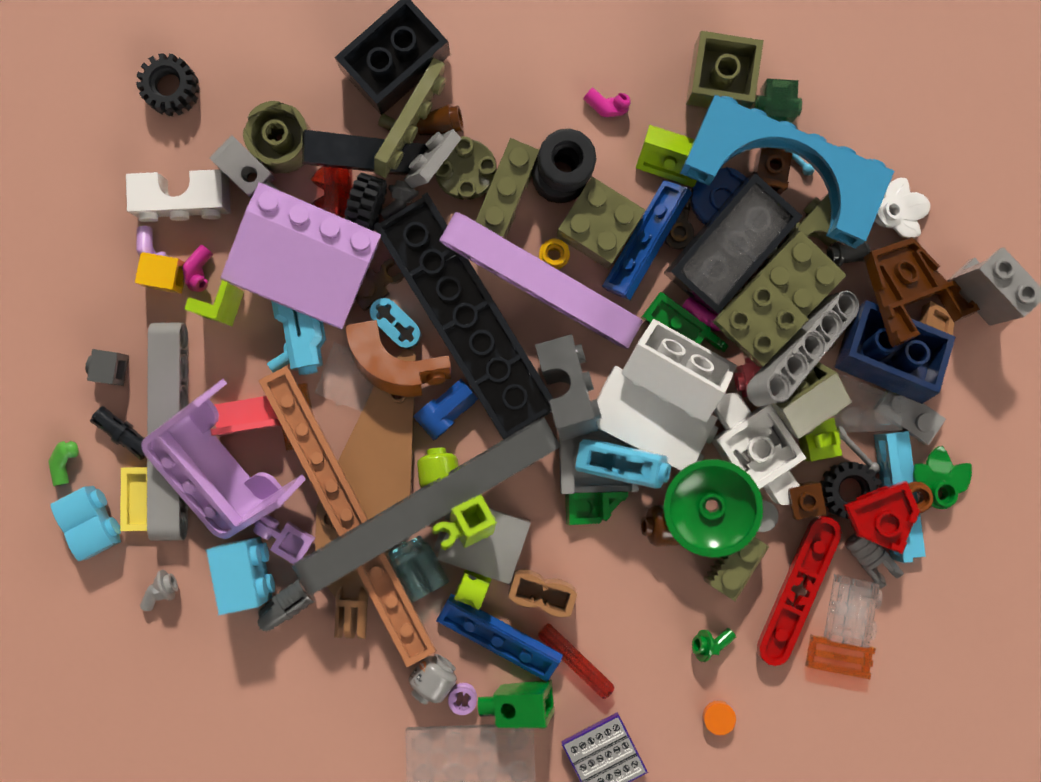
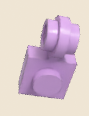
(290, 542)

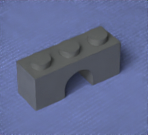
(574, 411)

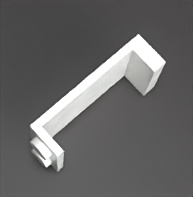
(650, 423)

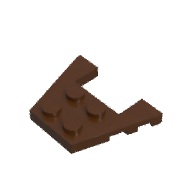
(906, 275)

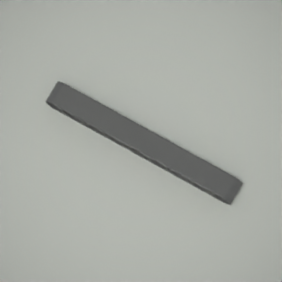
(425, 506)

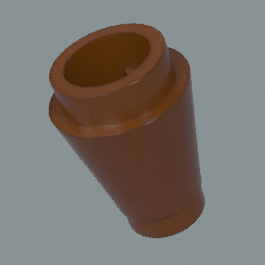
(441, 121)

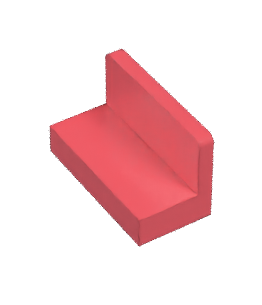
(244, 416)

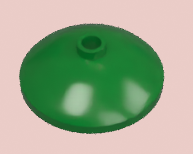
(718, 530)

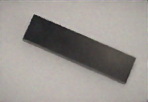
(351, 151)

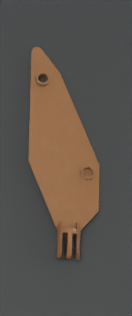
(380, 473)

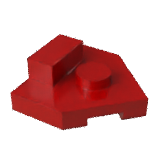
(884, 515)

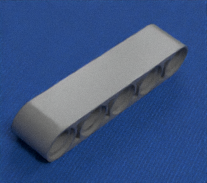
(803, 351)

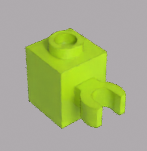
(822, 442)
(468, 522)

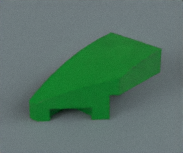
(591, 506)

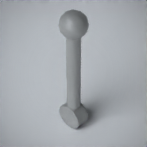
(872, 465)

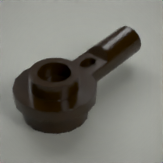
(682, 231)

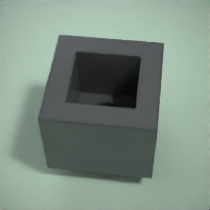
(107, 367)

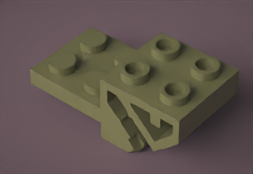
(779, 299)

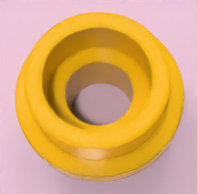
(561, 247)

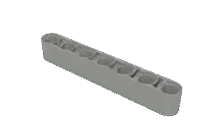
(166, 396)

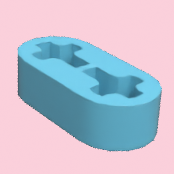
(401, 318)

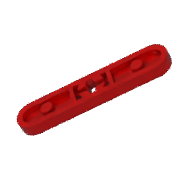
(786, 620)

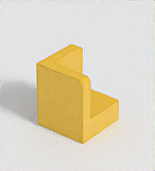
(160, 273)

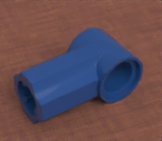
(440, 414)

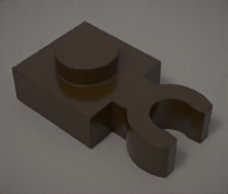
(374, 285)

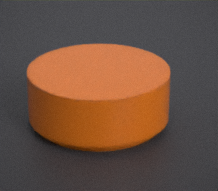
(719, 718)

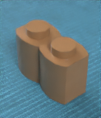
(552, 594)

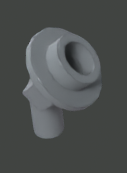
(162, 588)

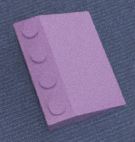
(300, 256)

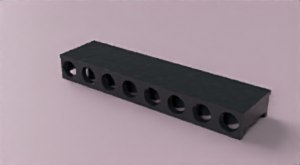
(466, 318)

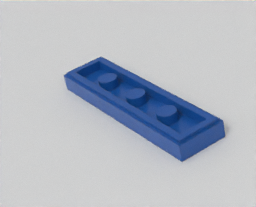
(647, 239)
(500, 638)

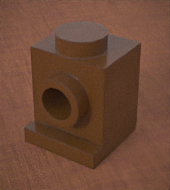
(774, 178)

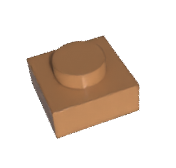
(937, 317)

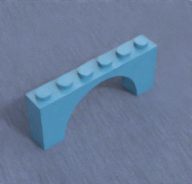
(853, 182)

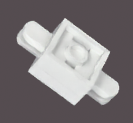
(758, 445)

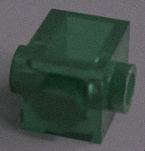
(779, 99)

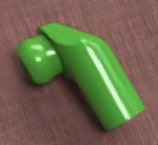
(58, 461)

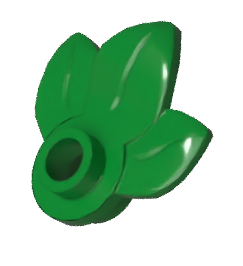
(943, 475)

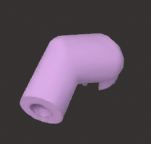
(144, 241)

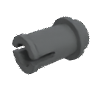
(843, 253)

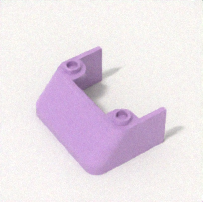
(208, 474)

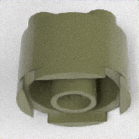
(260, 135)

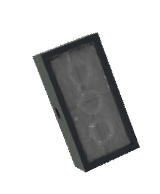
(733, 244)

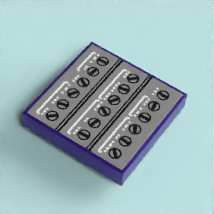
(604, 753)

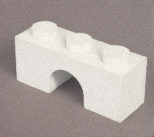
(205, 196)

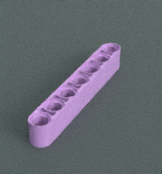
(540, 280)

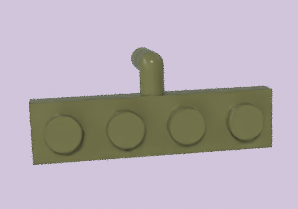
(404, 128)

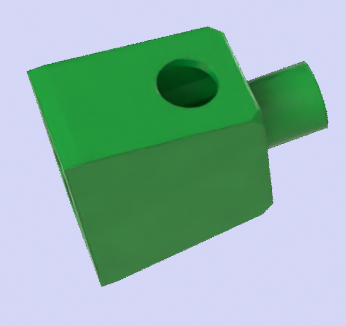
(530, 700)

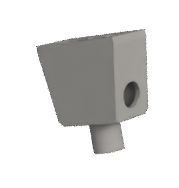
(239, 164)

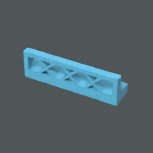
(896, 465)

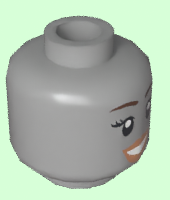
(432, 679)

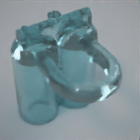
(417, 568)

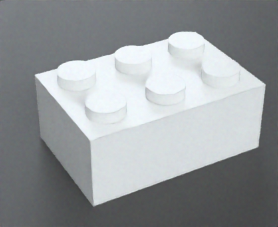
(679, 370)

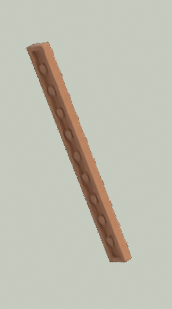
(345, 513)

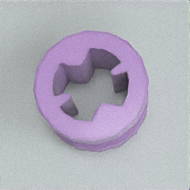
(465, 688)

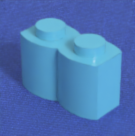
(86, 522)

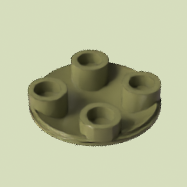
(467, 170)

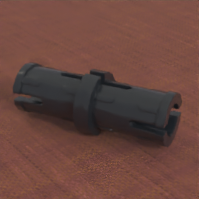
(119, 431)

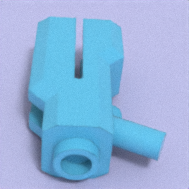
(303, 341)
(622, 463)

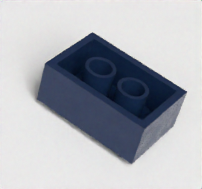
(908, 369)

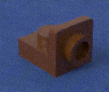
(807, 500)

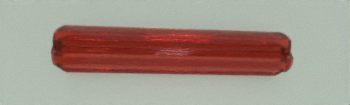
(576, 661)

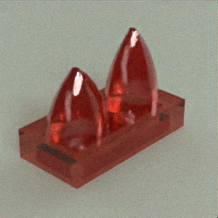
(336, 187)

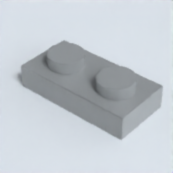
(427, 164)
(919, 419)

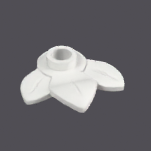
(904, 209)

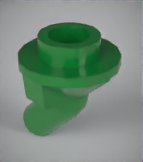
(705, 645)

